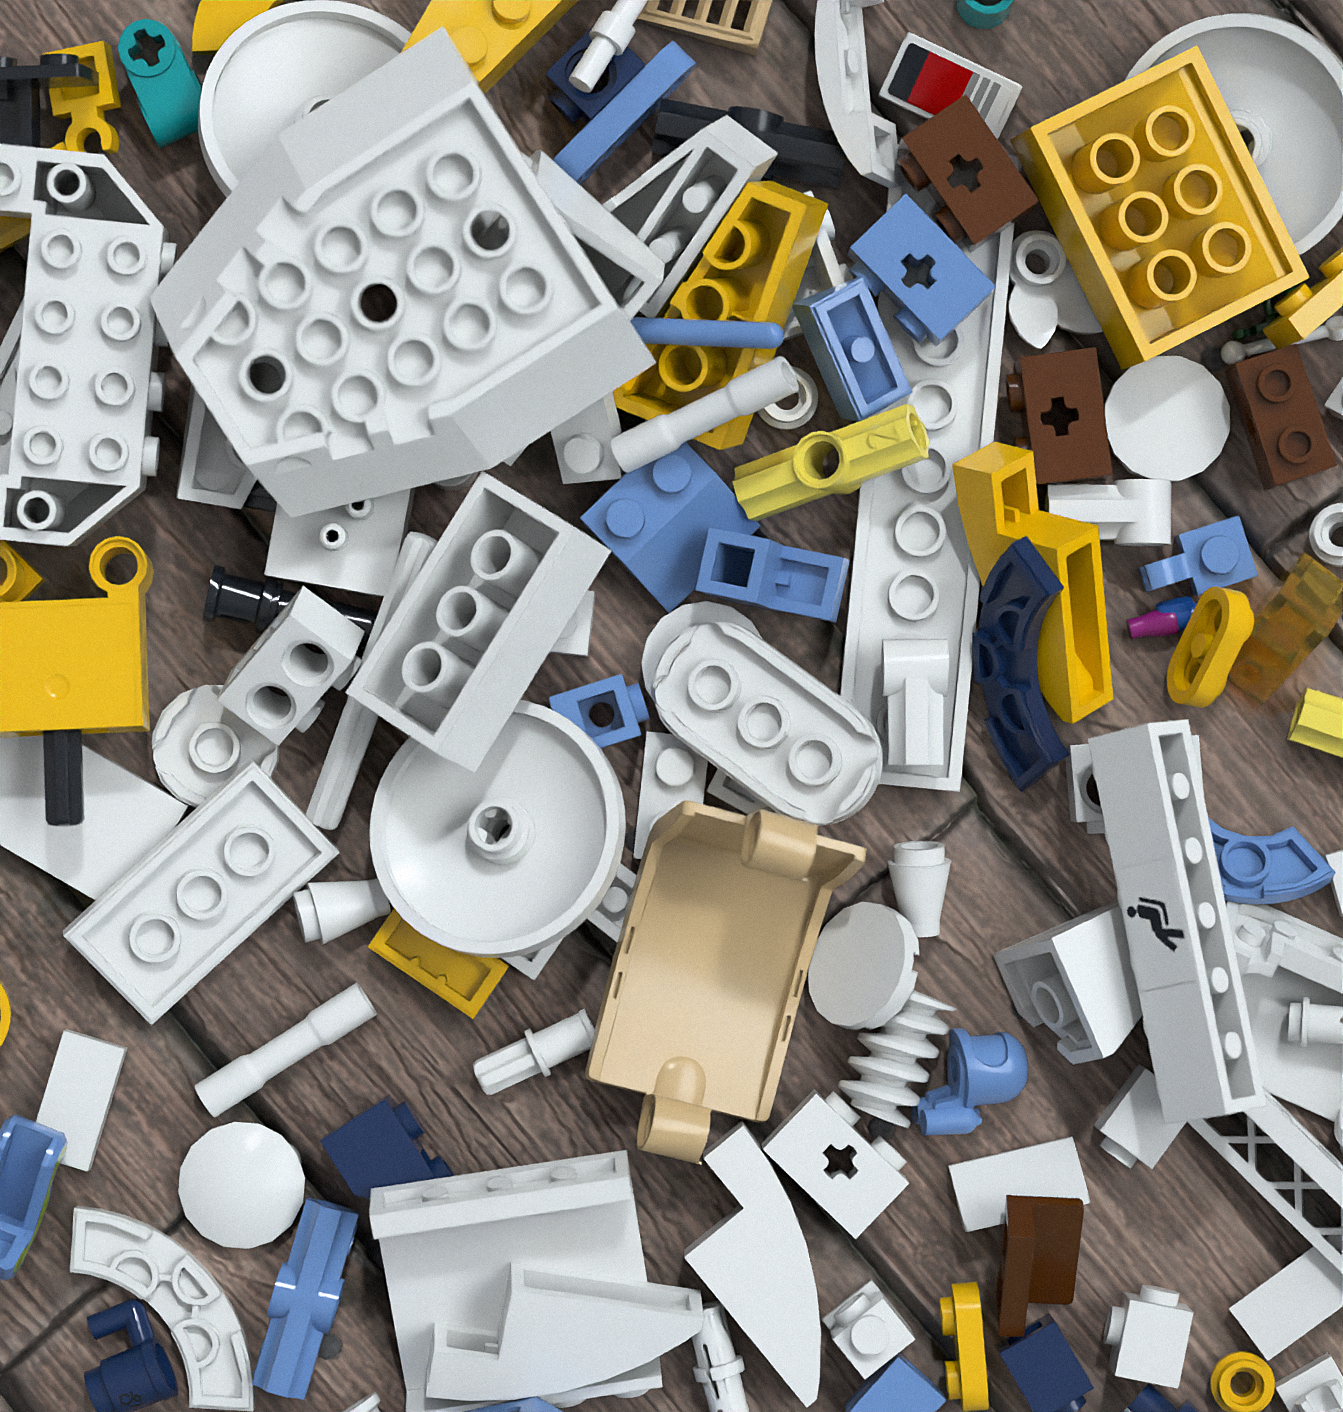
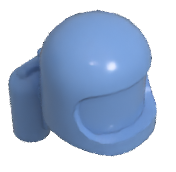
(979, 1073)

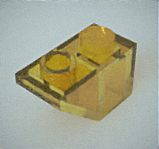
(1287, 627)

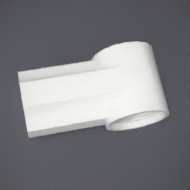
(1127, 512)
(914, 683)

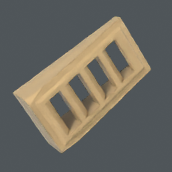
(744, 41)

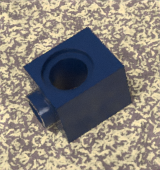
(575, 103)
(1045, 1368)

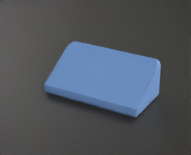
(852, 349)

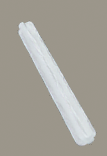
(357, 720)

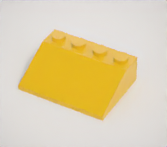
(1159, 208)

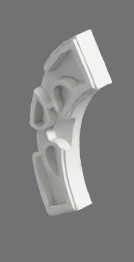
(182, 1294)

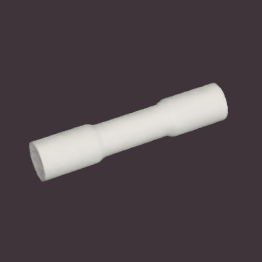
(738, 398)
(252, 1070)

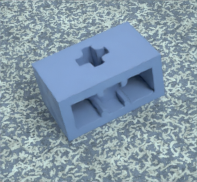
(912, 237)

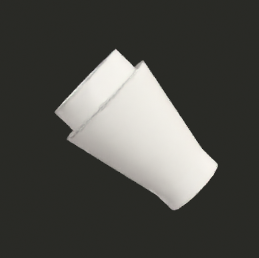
(920, 883)
(338, 907)

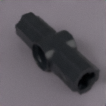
(804, 152)

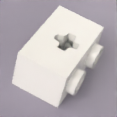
(849, 1197)

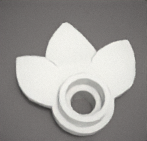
(1048, 298)

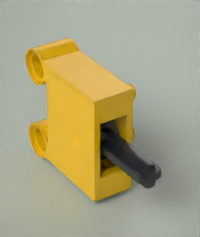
(74, 670)

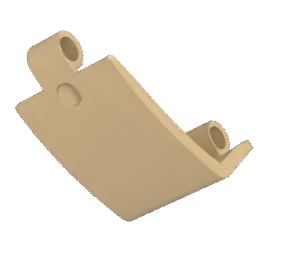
(713, 968)

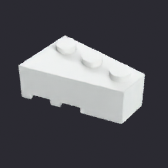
(686, 199)

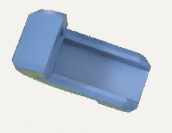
(27, 1170)

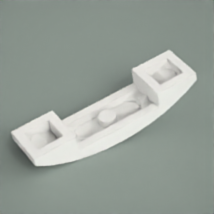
(844, 87)

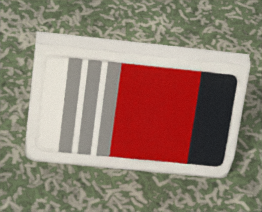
(932, 78)

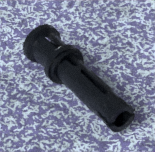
(261, 602)

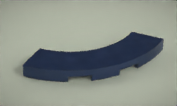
(1006, 662)

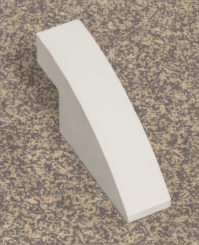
(761, 1263)
(560, 1335)

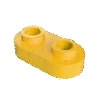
(1209, 647)
(967, 1374)

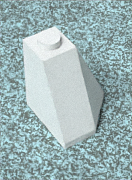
(1076, 983)

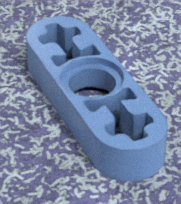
(625, 113)

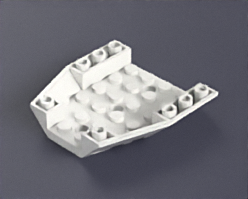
(480, 339)

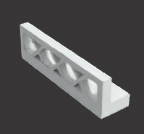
(1307, 1156)

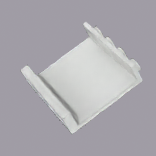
(454, 1242)

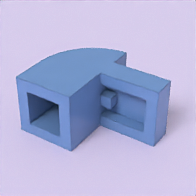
(771, 575)

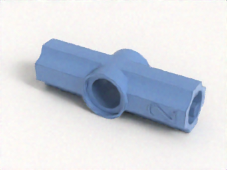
(305, 1298)

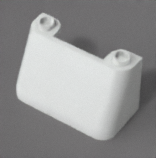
(1278, 965)

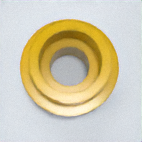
(1256, 1397)

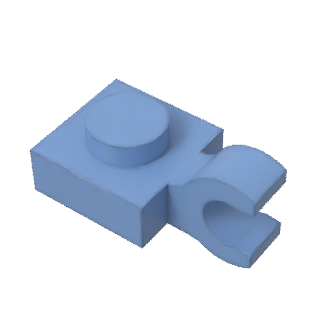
(1207, 558)

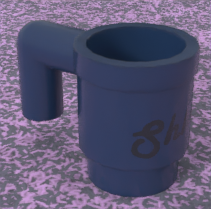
(135, 1375)

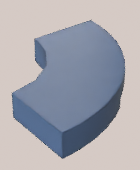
(1268, 866)

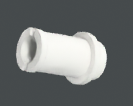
(1315, 1023)

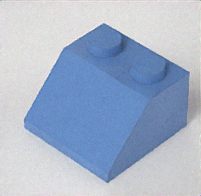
(661, 521)

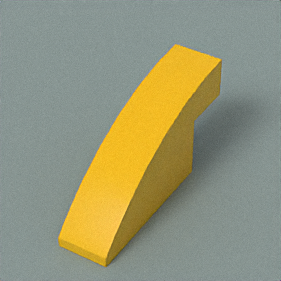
(1001, 506)

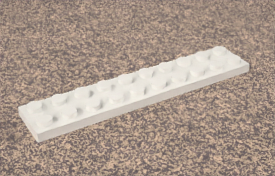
(910, 542)

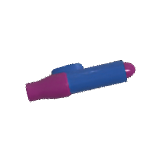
(1165, 620)

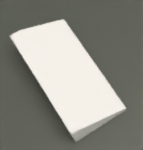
(1034, 1170)

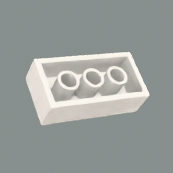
(478, 622)

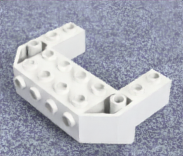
(84, 345)

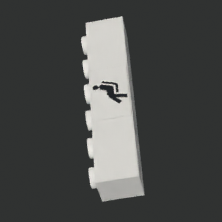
(1176, 922)

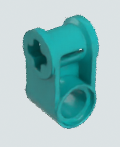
(166, 91)

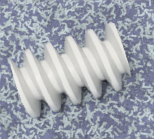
(894, 1059)

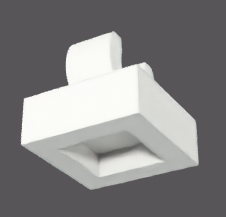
(1313, 1387)

